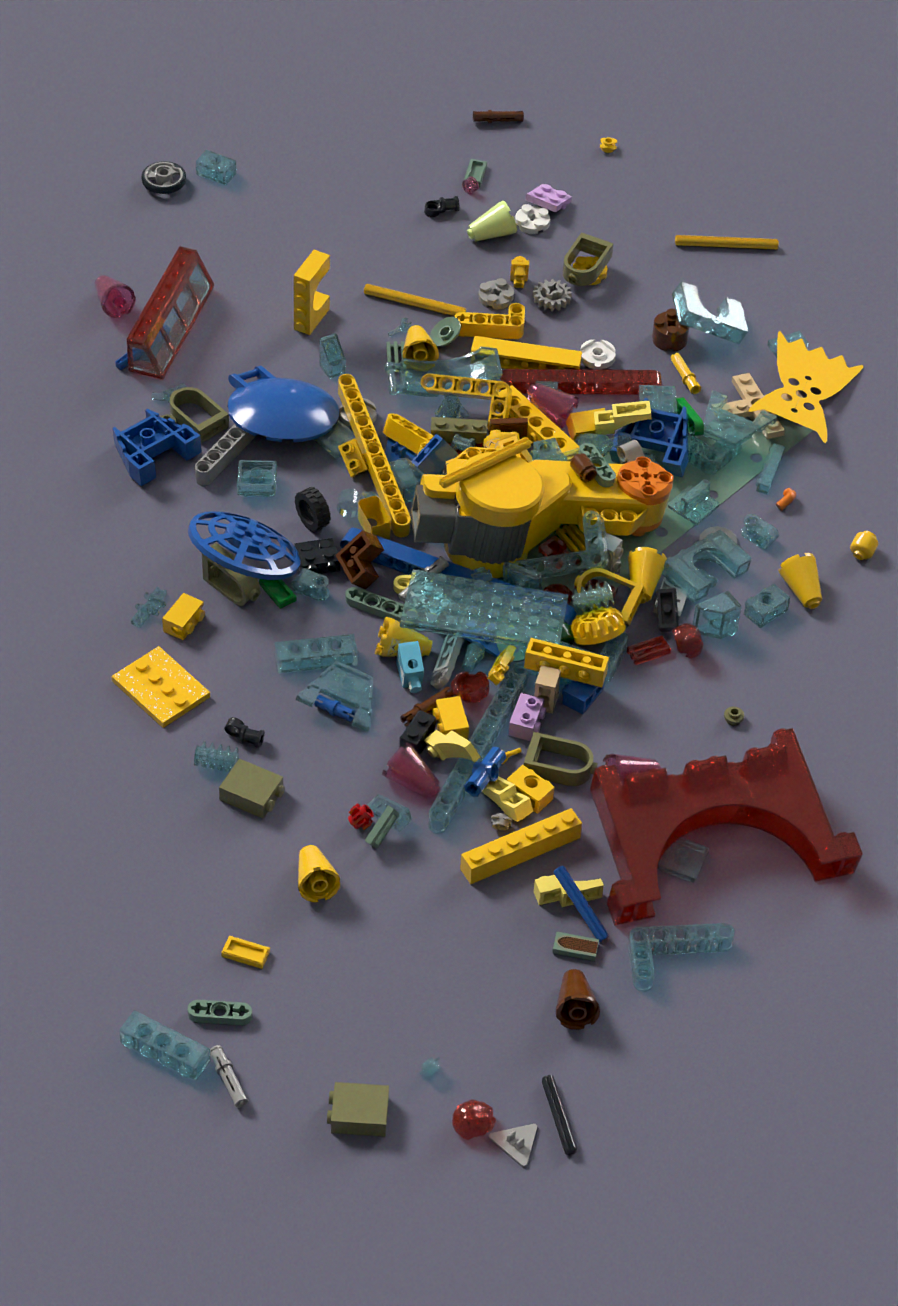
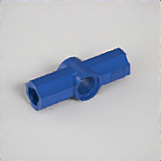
(485, 771)

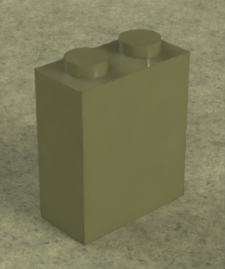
(251, 788)
(358, 1109)

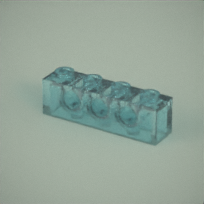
(315, 653)
(159, 1035)

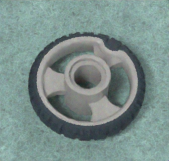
(163, 177)

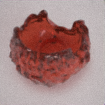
(688, 640)
(470, 687)
(473, 1119)

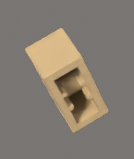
(548, 687)

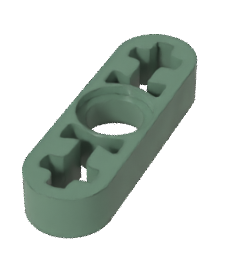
(605, 470)
(204, 1005)

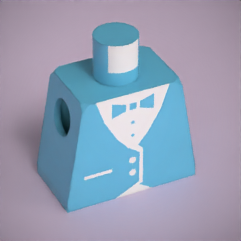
(410, 666)

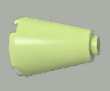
(493, 223)

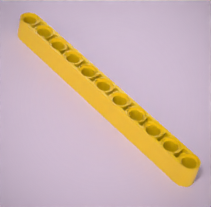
(374, 455)

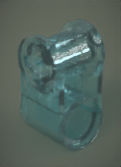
(759, 533)
(309, 583)

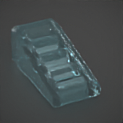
(404, 812)

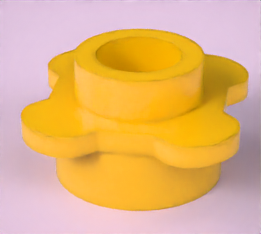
(608, 144)

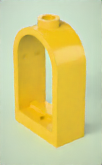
(633, 600)

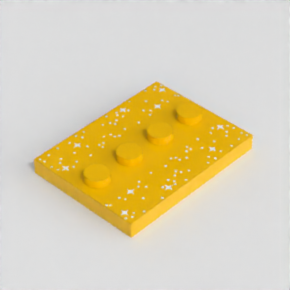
(160, 686)

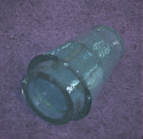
(473, 656)

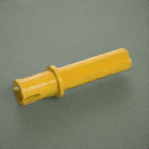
(687, 377)

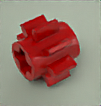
(361, 816)

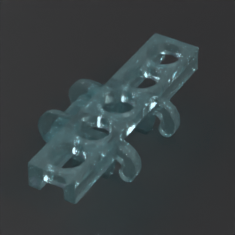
(149, 608)

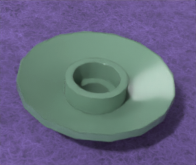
(445, 331)

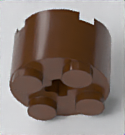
(668, 332)

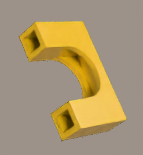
(308, 303)

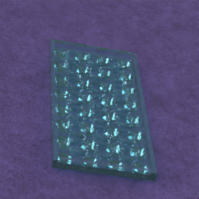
(482, 610)

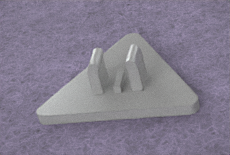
(516, 1142)

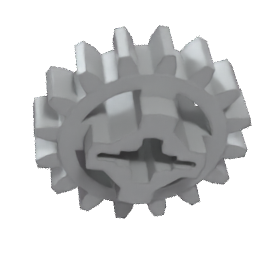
(552, 294)

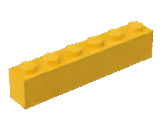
(530, 356)
(520, 846)

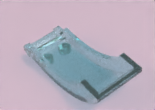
(479, 364)

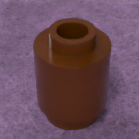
(583, 467)

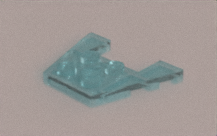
(731, 428)
(346, 686)

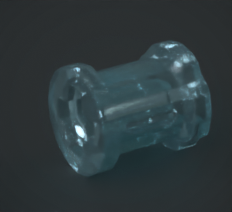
(462, 443)

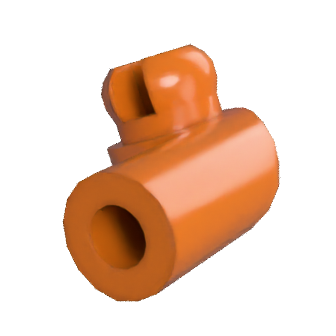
(789, 496)

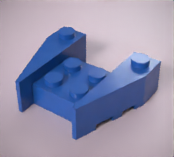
(662, 433)
(150, 438)

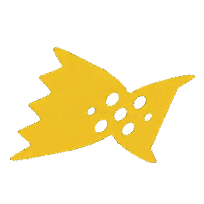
(796, 363)

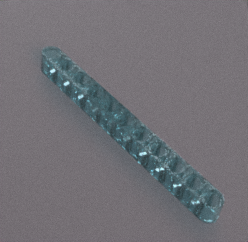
(482, 740)

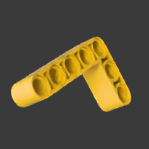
(474, 391)

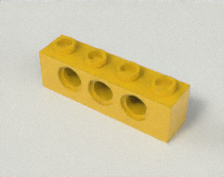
(572, 662)

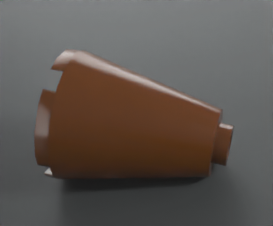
(576, 1001)

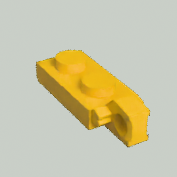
(501, 664)

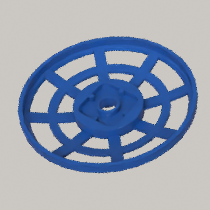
(245, 538)

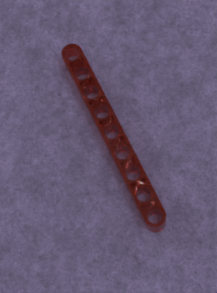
(583, 381)

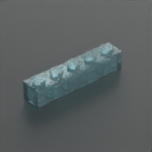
(769, 468)

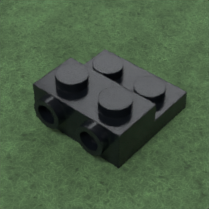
(318, 556)

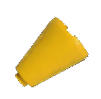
(419, 345)
(646, 569)
(803, 579)
(316, 875)

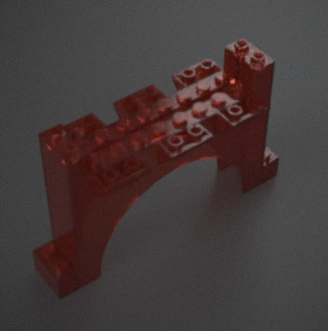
(764, 791)

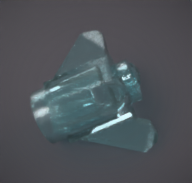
(451, 408)

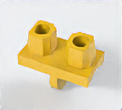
(519, 271)
(353, 457)

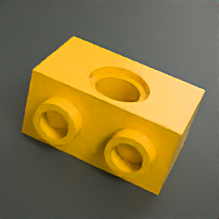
(533, 786)

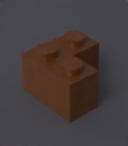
(357, 559)

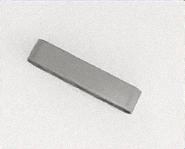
(221, 454)

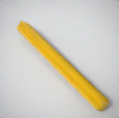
(729, 242)
(413, 300)
(485, 462)

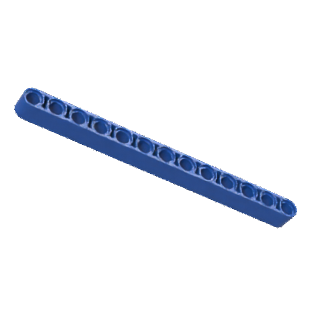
(406, 559)

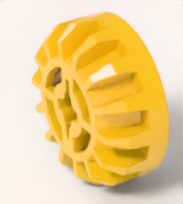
(597, 626)

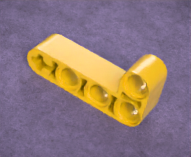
(493, 325)
(406, 433)

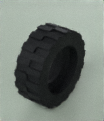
(312, 509)

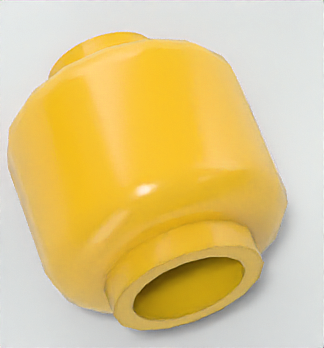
(864, 545)

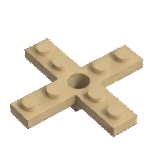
(750, 394)

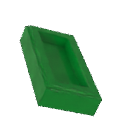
(278, 592)

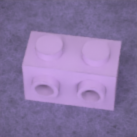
(527, 717)

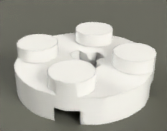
(540, 216)
(597, 362)

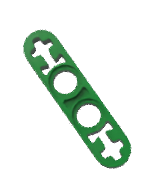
(695, 423)

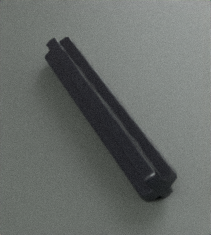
(559, 1115)

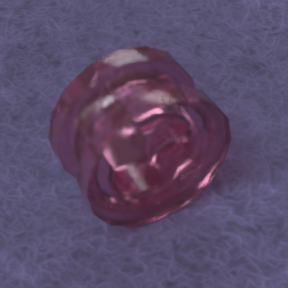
(470, 185)

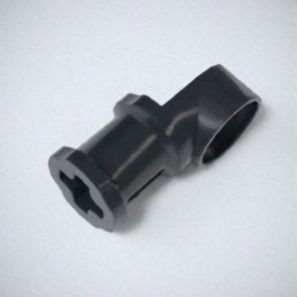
(441, 206)
(243, 732)

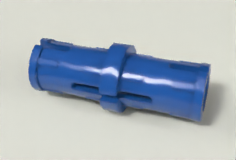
(335, 708)

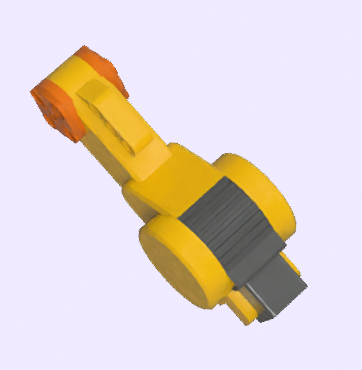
(520, 503)

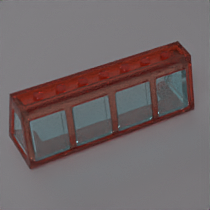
(169, 315)

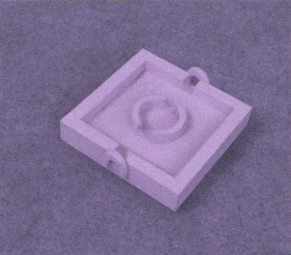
(549, 198)

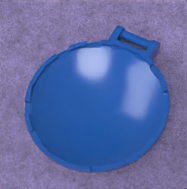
(280, 407)

